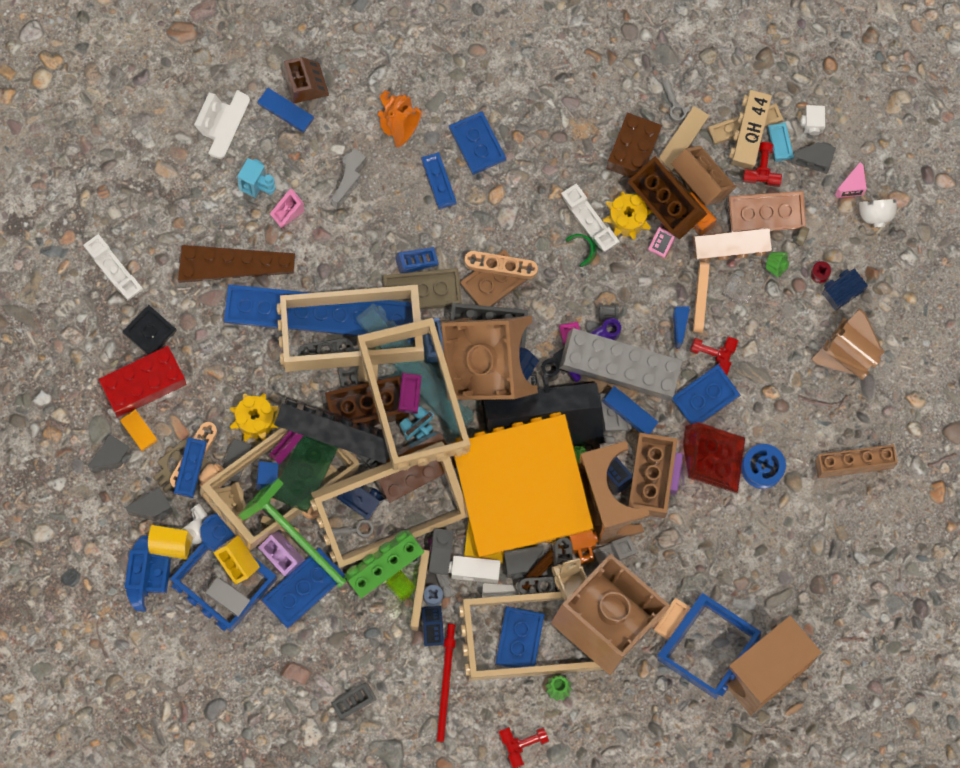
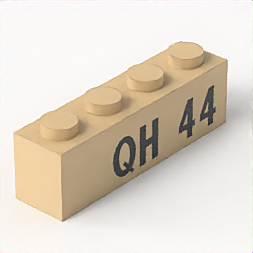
(750, 130)

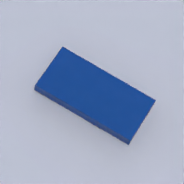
(300, 590)

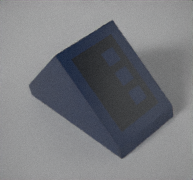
(618, 476)
(432, 626)

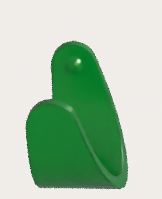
(593, 248)

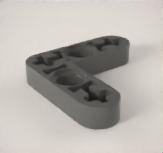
(334, 346)
(530, 581)

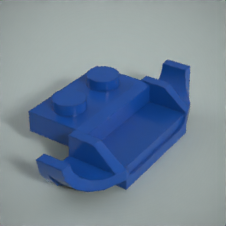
(145, 574)

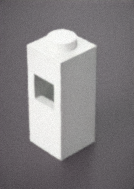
(474, 569)

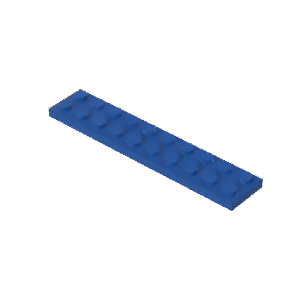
(259, 308)

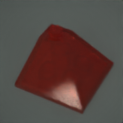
(713, 456)

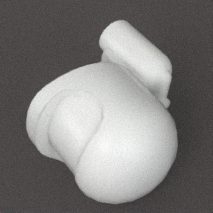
(198, 515)

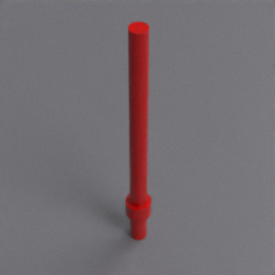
(449, 645)

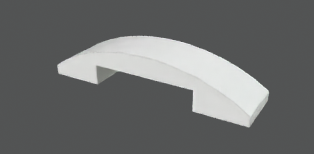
(588, 218)
(112, 268)

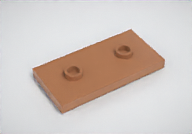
(767, 210)

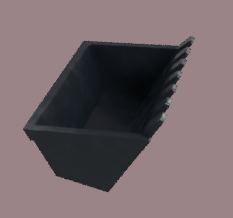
(577, 401)

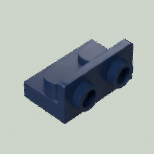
(362, 500)

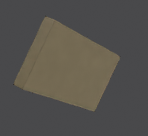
(435, 287)

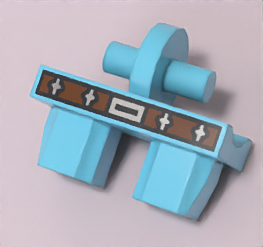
(423, 419)

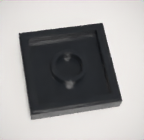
(149, 330)

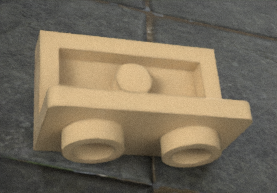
(233, 498)

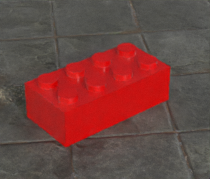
(142, 381)

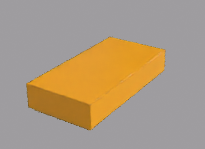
(138, 430)

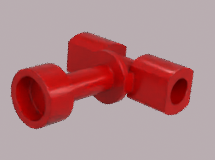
(763, 173)
(721, 355)
(515, 746)

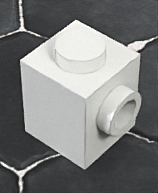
(813, 119)

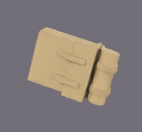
(569, 576)

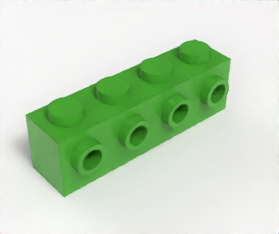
(384, 563)

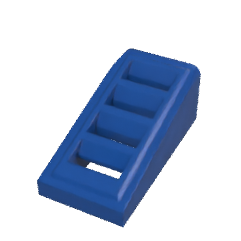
(403, 268)
(680, 319)

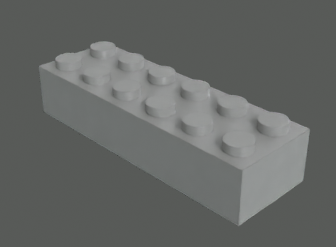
(620, 364)

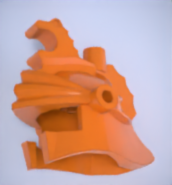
(398, 117)

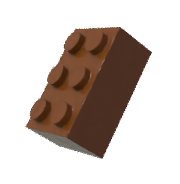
(633, 145)

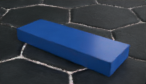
(285, 110)
(438, 180)
(629, 411)
(190, 467)

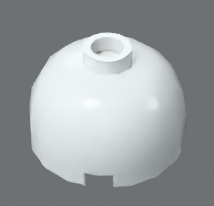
(878, 211)

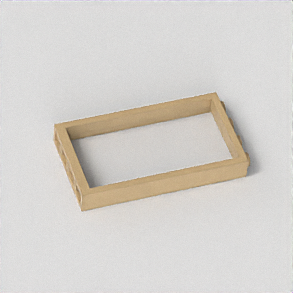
(396, 334)
(348, 359)
(368, 477)
(230, 519)
(468, 647)

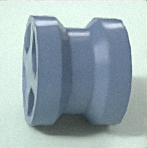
(433, 599)

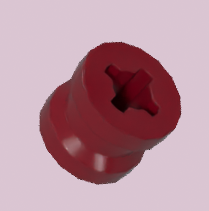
(820, 276)

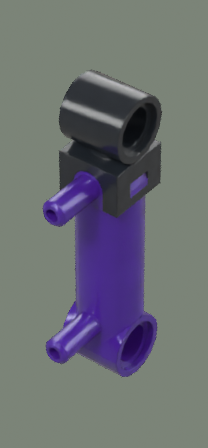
(555, 361)

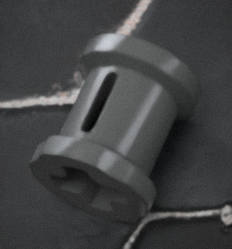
(608, 311)

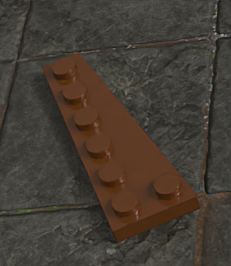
(205, 263)

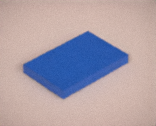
(477, 143)
(706, 396)
(519, 638)

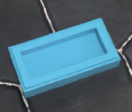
(780, 138)

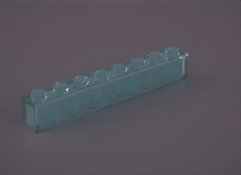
(432, 388)

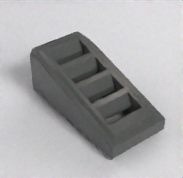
(365, 686)

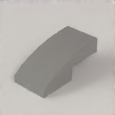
(620, 549)
(227, 596)

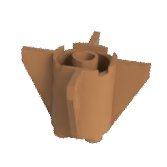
(851, 347)

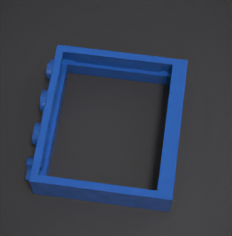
(702, 602)
(208, 611)

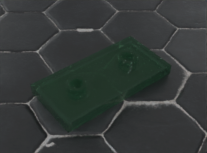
(305, 472)

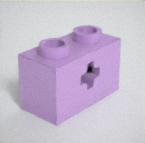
(281, 553)

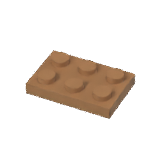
(490, 288)

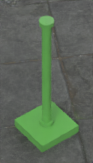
(262, 501)

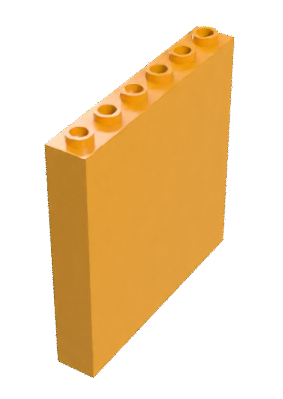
(523, 485)

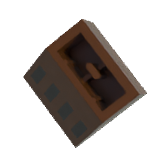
(304, 79)

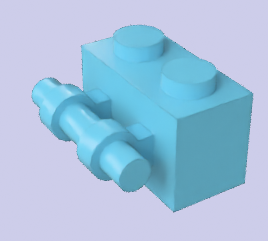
(253, 179)

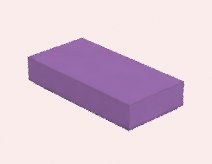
(676, 473)

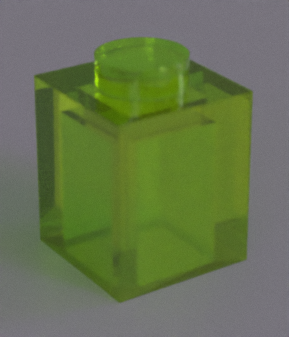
(400, 586)

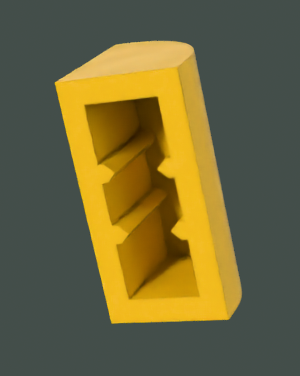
(169, 542)
(236, 559)

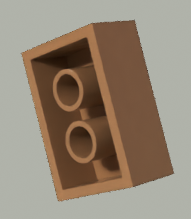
(703, 175)

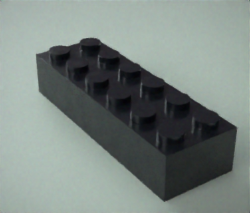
(331, 429)

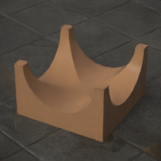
(486, 358)
(609, 516)

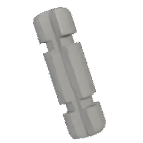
(444, 583)

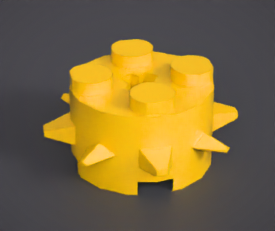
(623, 224)
(254, 406)

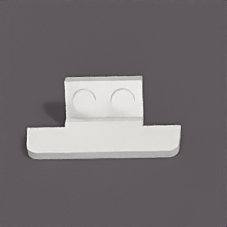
(221, 121)

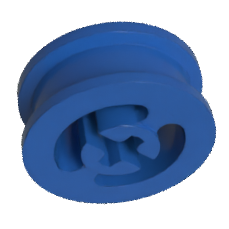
(770, 454)

